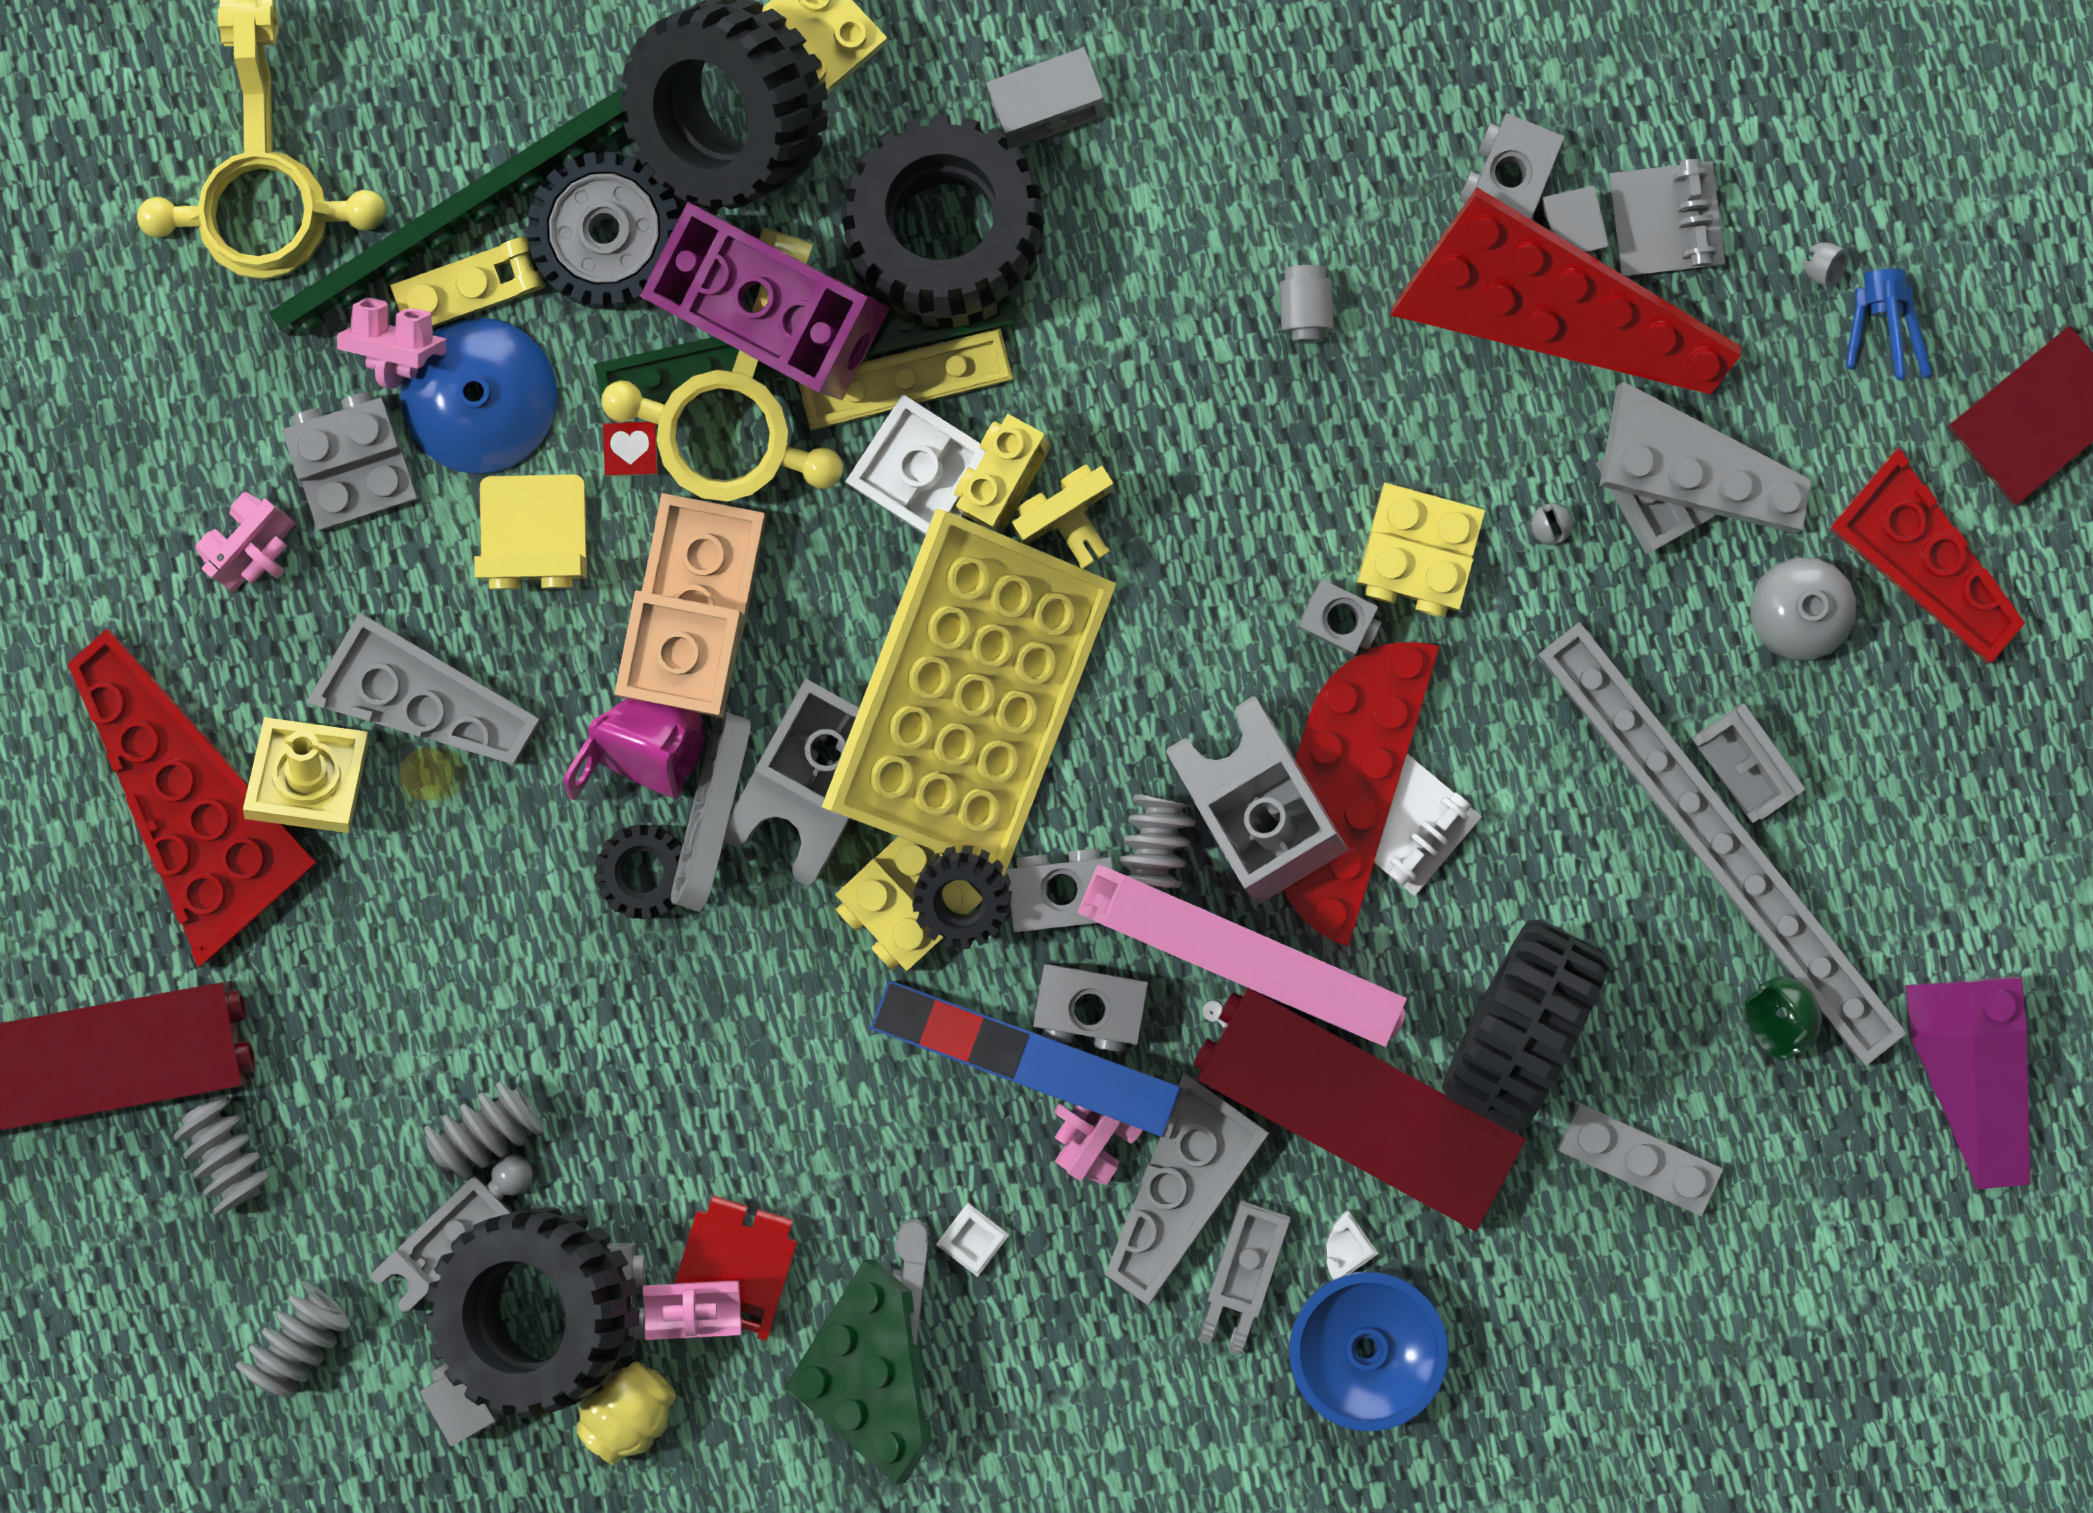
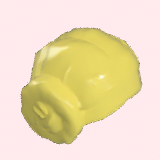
(626, 1414)

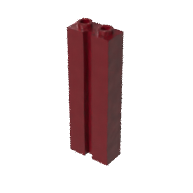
(122, 1054)
(1358, 1107)

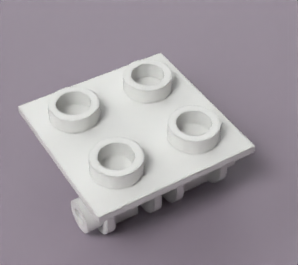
(1422, 827)

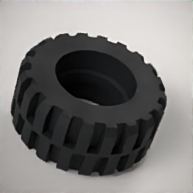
(673, 122)
(930, 158)
(1526, 1025)
(471, 1323)

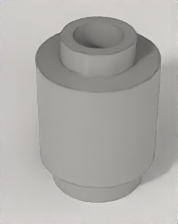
(1306, 303)

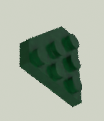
(869, 1374)

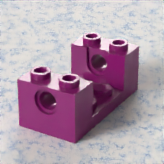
(807, 330)

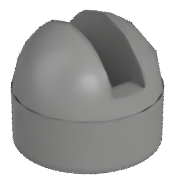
(1826, 264)
(1542, 528)

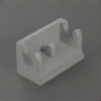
(1047, 98)
(1748, 763)

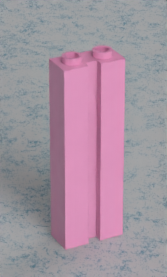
(1242, 956)

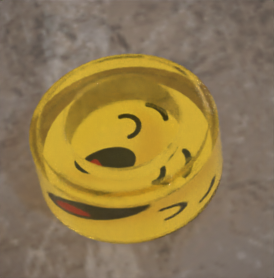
(426, 773)

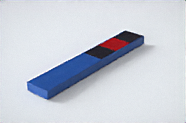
(1026, 1058)

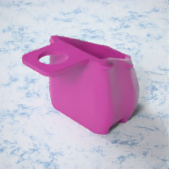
(643, 743)

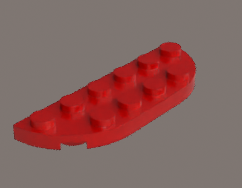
(1353, 764)

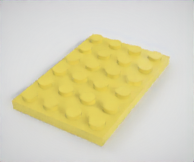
(969, 691)

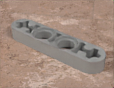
(710, 812)

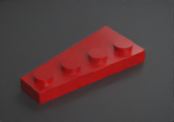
(1916, 547)

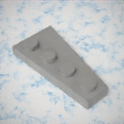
(1688, 464)
(410, 690)
(1183, 1187)

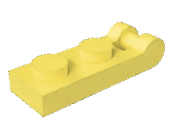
(470, 283)

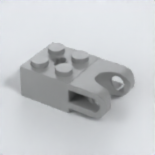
(794, 784)
(1249, 792)

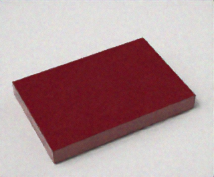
(2032, 418)

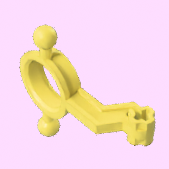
(248, 28)
(624, 402)

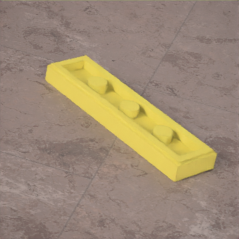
(918, 374)

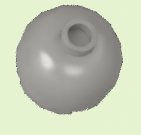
(1803, 608)

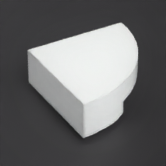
(1347, 1246)

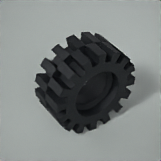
(610, 871)
(957, 926)

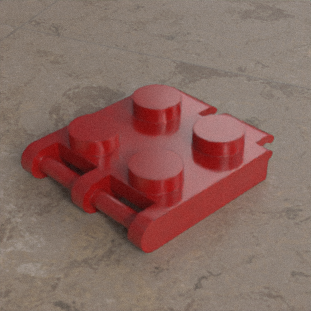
(733, 1251)

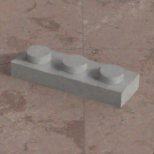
(1639, 1159)

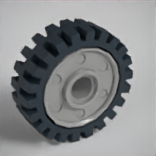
(571, 207)

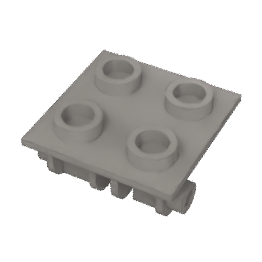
(1667, 218)

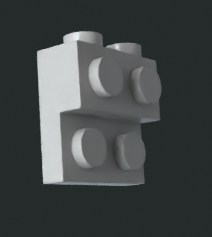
(349, 461)

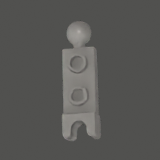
(459, 1214)

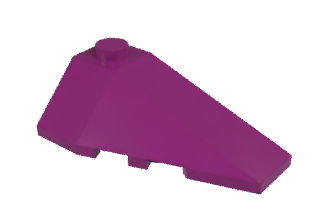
(1976, 1059)

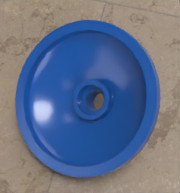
(509, 417)
(1375, 1389)

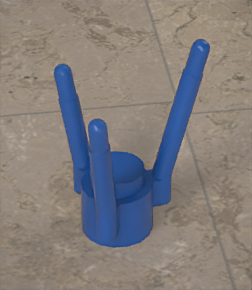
(1888, 297)

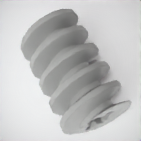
(1156, 842)
(482, 1132)
(220, 1155)
(295, 1343)

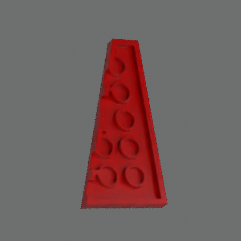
(1533, 290)
(186, 802)

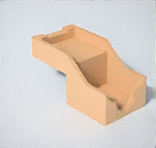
(691, 605)

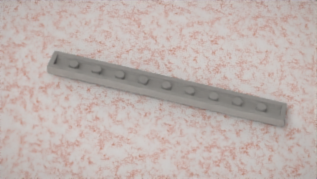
(1721, 843)

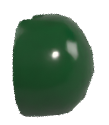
(1787, 1035)

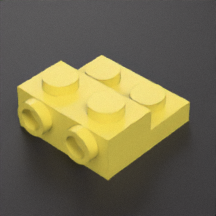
(1004, 473)
(1420, 550)
(883, 900)

